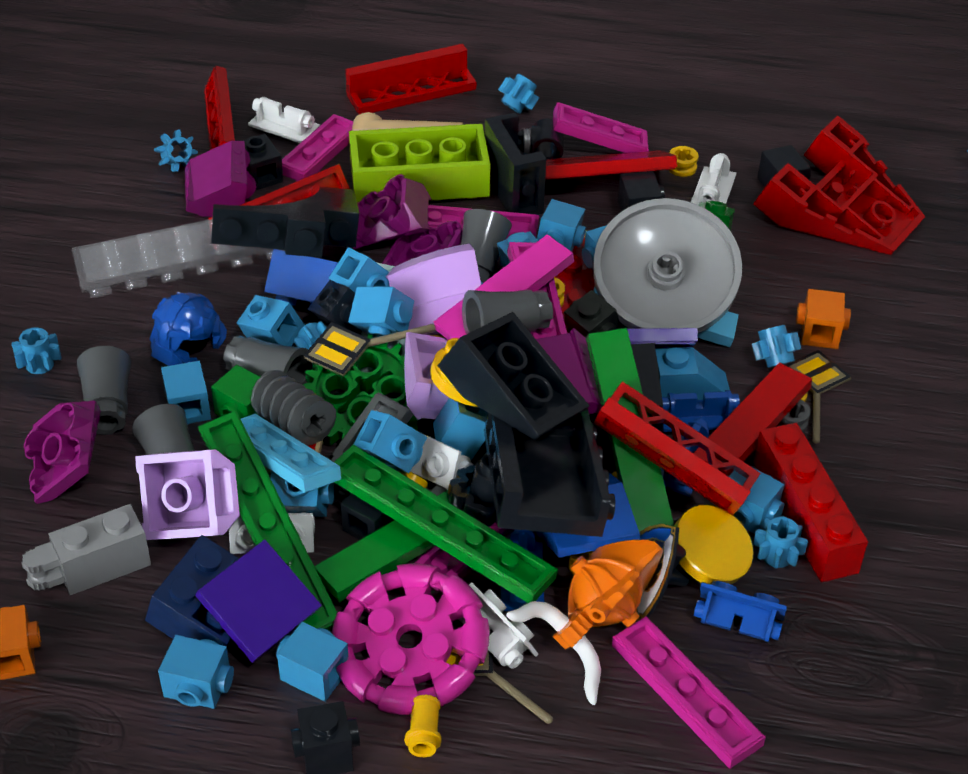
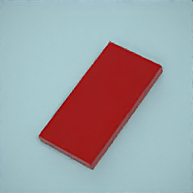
(610, 164)

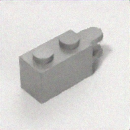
(89, 552)

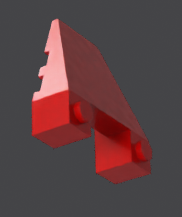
(851, 203)

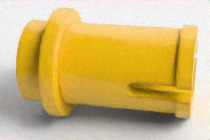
(423, 733)

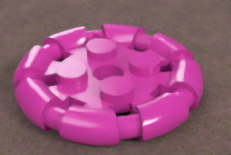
(407, 613)

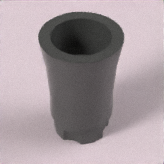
(483, 231)
(483, 307)
(263, 356)
(105, 379)
(163, 430)

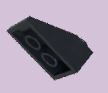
(512, 377)

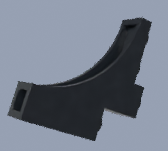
(296, 227)

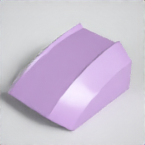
(436, 282)
(421, 393)
(187, 494)

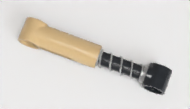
(535, 139)

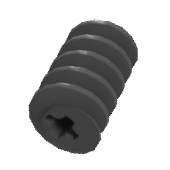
(292, 407)

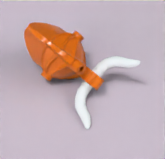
(601, 594)

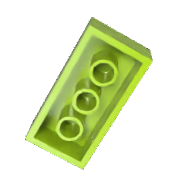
(445, 159)

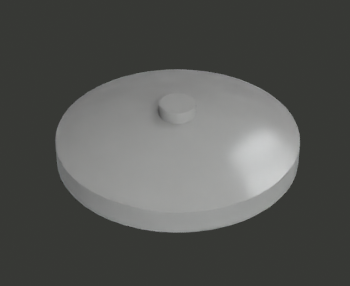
(667, 265)

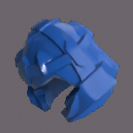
(182, 319)

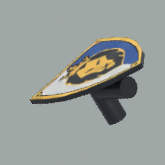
(666, 572)

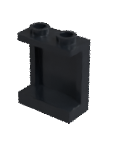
(514, 176)

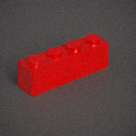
(812, 500)

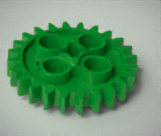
(360, 386)

